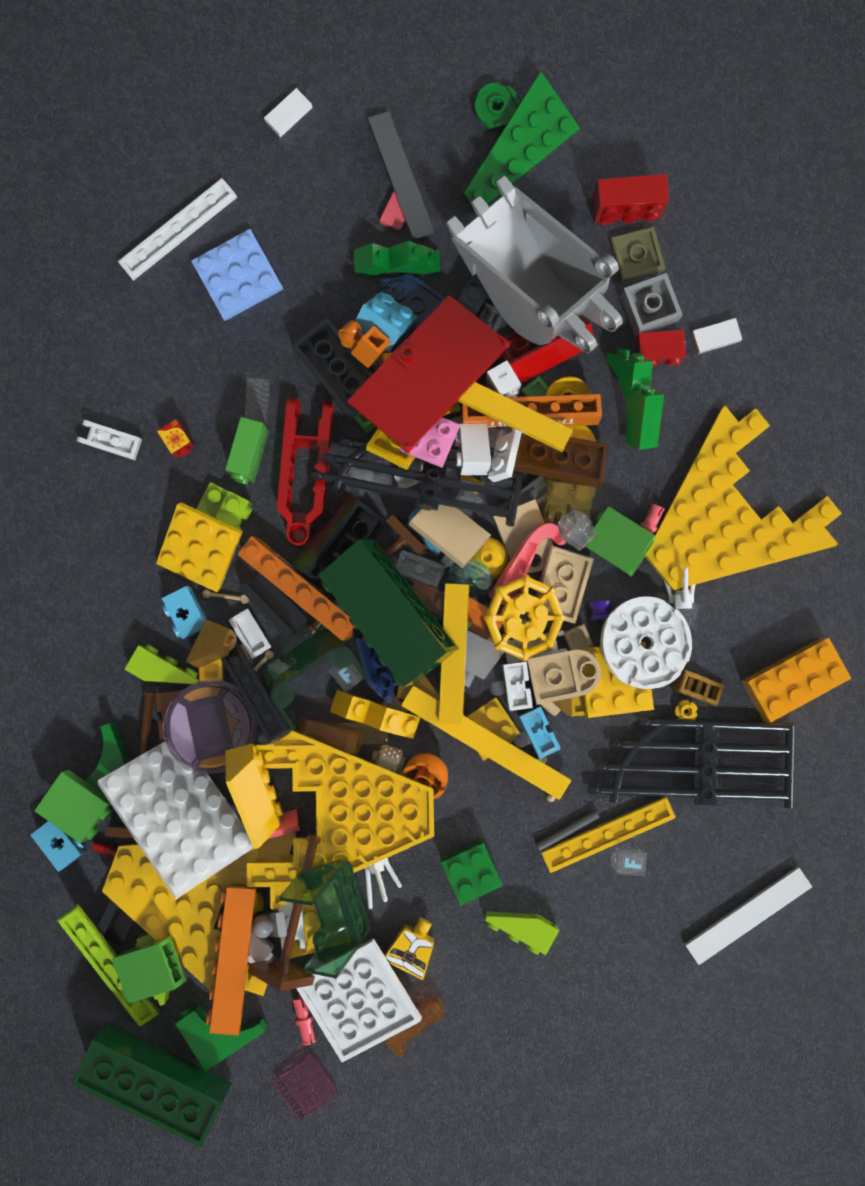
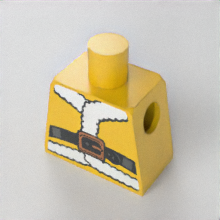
(411, 949)

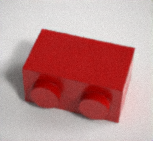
(662, 347)

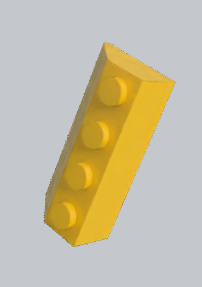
(252, 793)

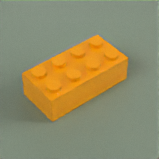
(796, 679)

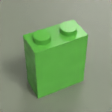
(247, 451)
(620, 541)
(74, 806)
(149, 969)

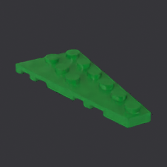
(529, 136)

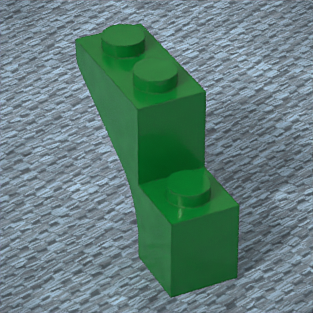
(401, 258)

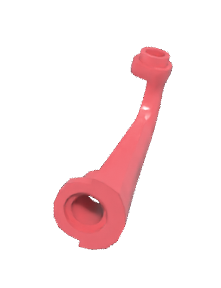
(524, 555)

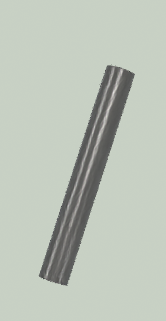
(567, 830)

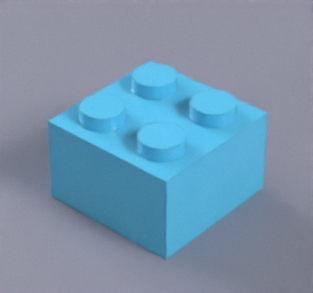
(388, 317)

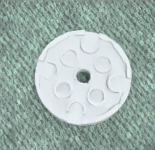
(669, 643)

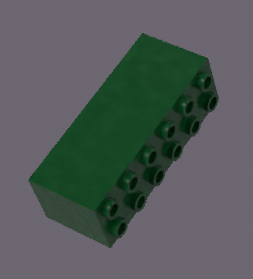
(387, 612)
(152, 1083)

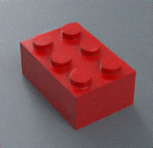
(630, 199)

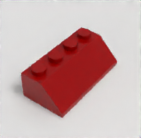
(532, 359)

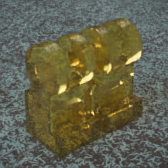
(561, 494)

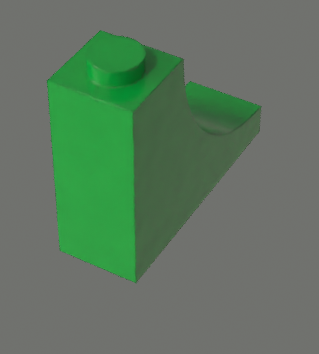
(113, 755)
(212, 1047)

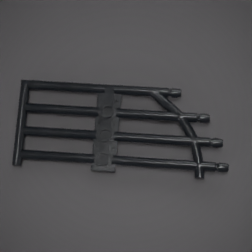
(431, 482)
(705, 761)

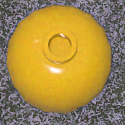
(493, 556)

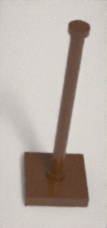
(404, 537)
(122, 831)
(281, 972)

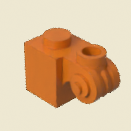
(364, 347)

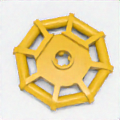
(513, 624)

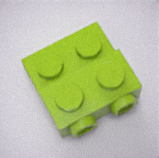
(225, 506)

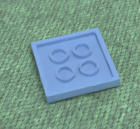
(237, 275)

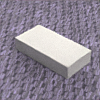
(288, 112)
(716, 336)
(250, 633)

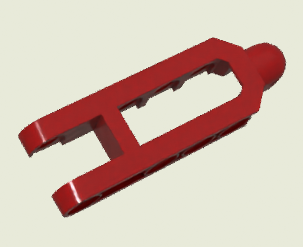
(300, 523)

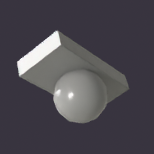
(270, 925)

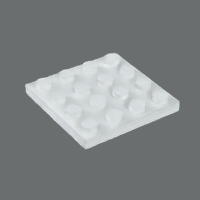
(361, 1003)

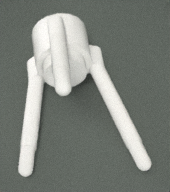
(683, 598)
(376, 869)

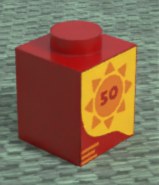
(176, 439)

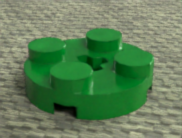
(500, 94)

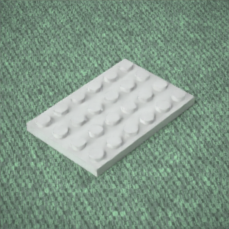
(176, 818)

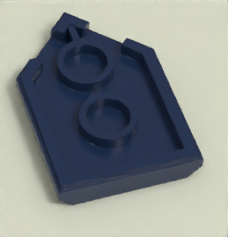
(414, 294)
(376, 674)

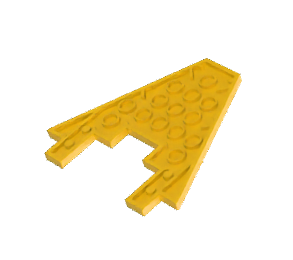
(714, 526)
(360, 810)
(191, 917)

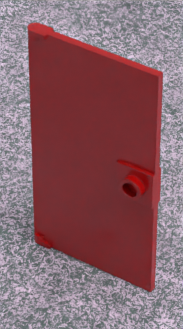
(428, 373)

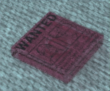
(305, 1088)

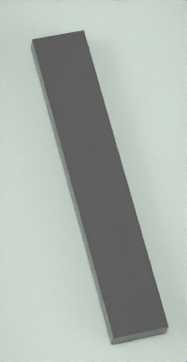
(400, 175)

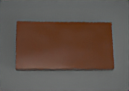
(578, 463)

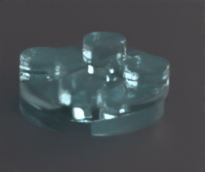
(479, 584)

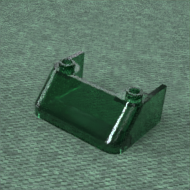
(301, 659)
(339, 910)

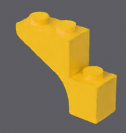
(374, 714)

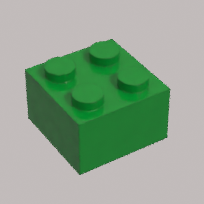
(471, 872)

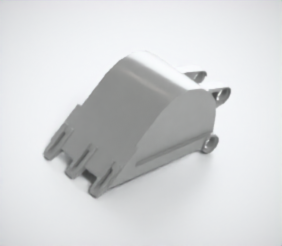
(536, 269)

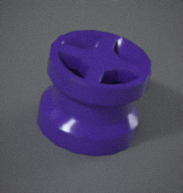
(600, 610)

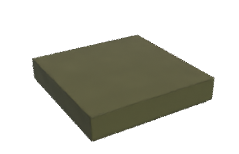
(637, 254)

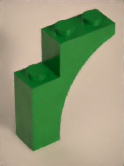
(641, 399)

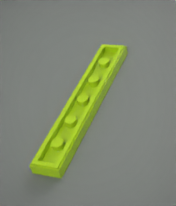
(100, 956)

